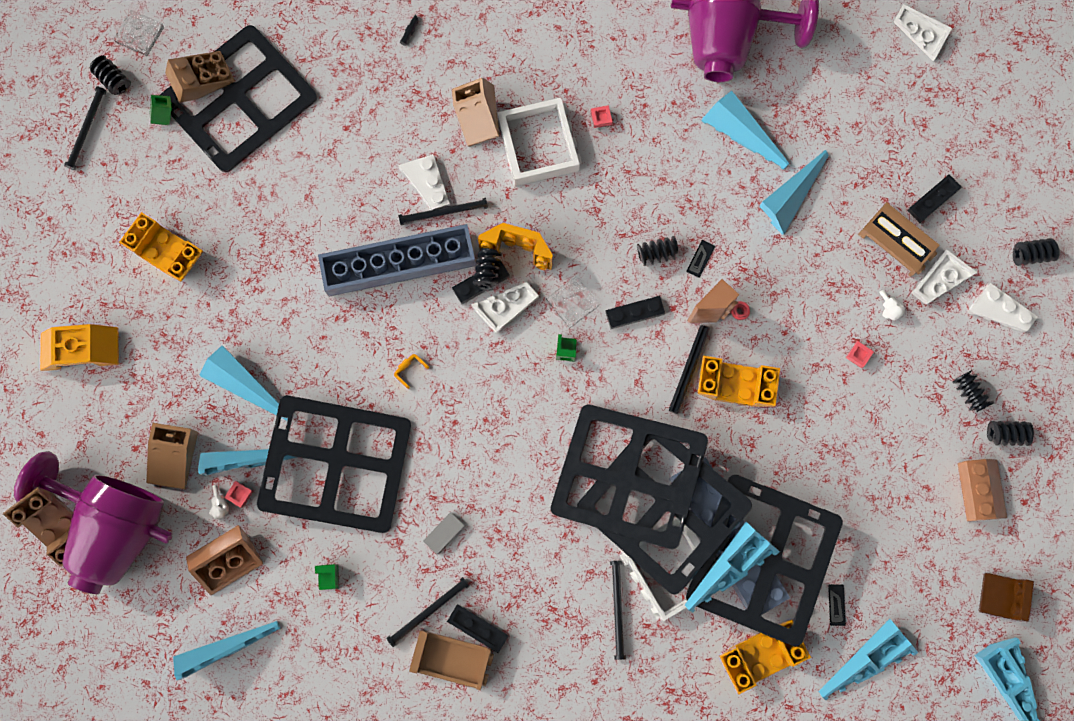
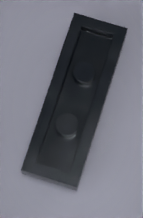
(934, 198)
(466, 291)
(635, 312)
(477, 628)

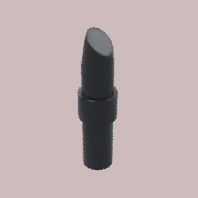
(409, 31)

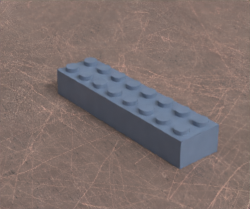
(396, 260)
(704, 507)

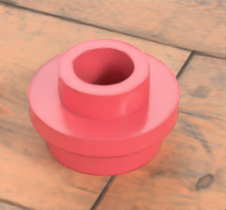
(746, 311)

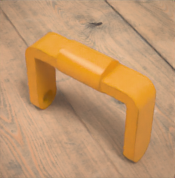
(405, 363)

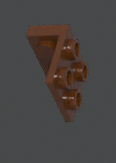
(1006, 597)

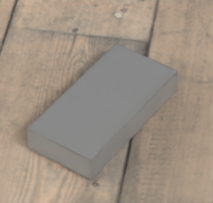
(443, 533)

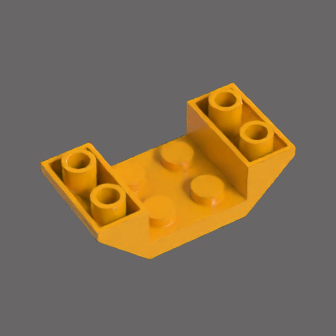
(518, 236)
(160, 247)
(79, 346)
(738, 383)
(759, 658)

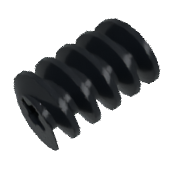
(109, 75)
(658, 250)
(1035, 251)
(486, 268)
(972, 391)
(1010, 433)

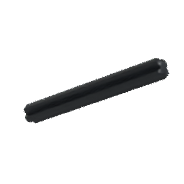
(689, 369)

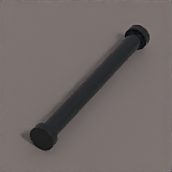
(85, 128)
(443, 211)
(618, 610)
(427, 612)

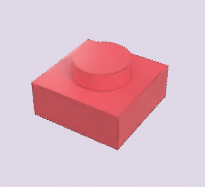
(601, 116)
(859, 354)
(238, 494)

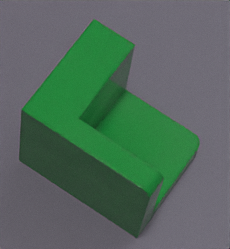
(160, 110)
(566, 349)
(327, 576)

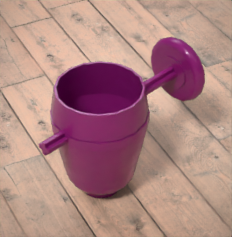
(726, 29)
(107, 524)

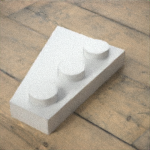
(922, 30)
(426, 179)
(941, 277)
(503, 308)
(1001, 308)

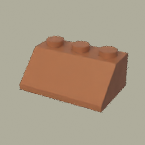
(715, 304)
(982, 490)
(223, 560)

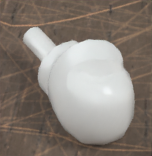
(893, 308)
(219, 505)

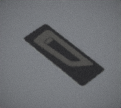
(700, 258)
(836, 605)

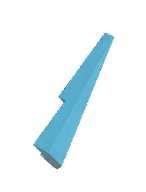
(735, 121)
(787, 199)
(231, 375)
(223, 461)
(742, 554)
(879, 651)
(197, 659)
(1007, 671)

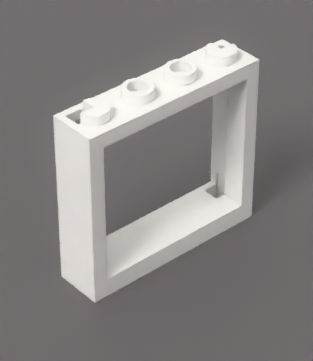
(545, 172)
(646, 591)

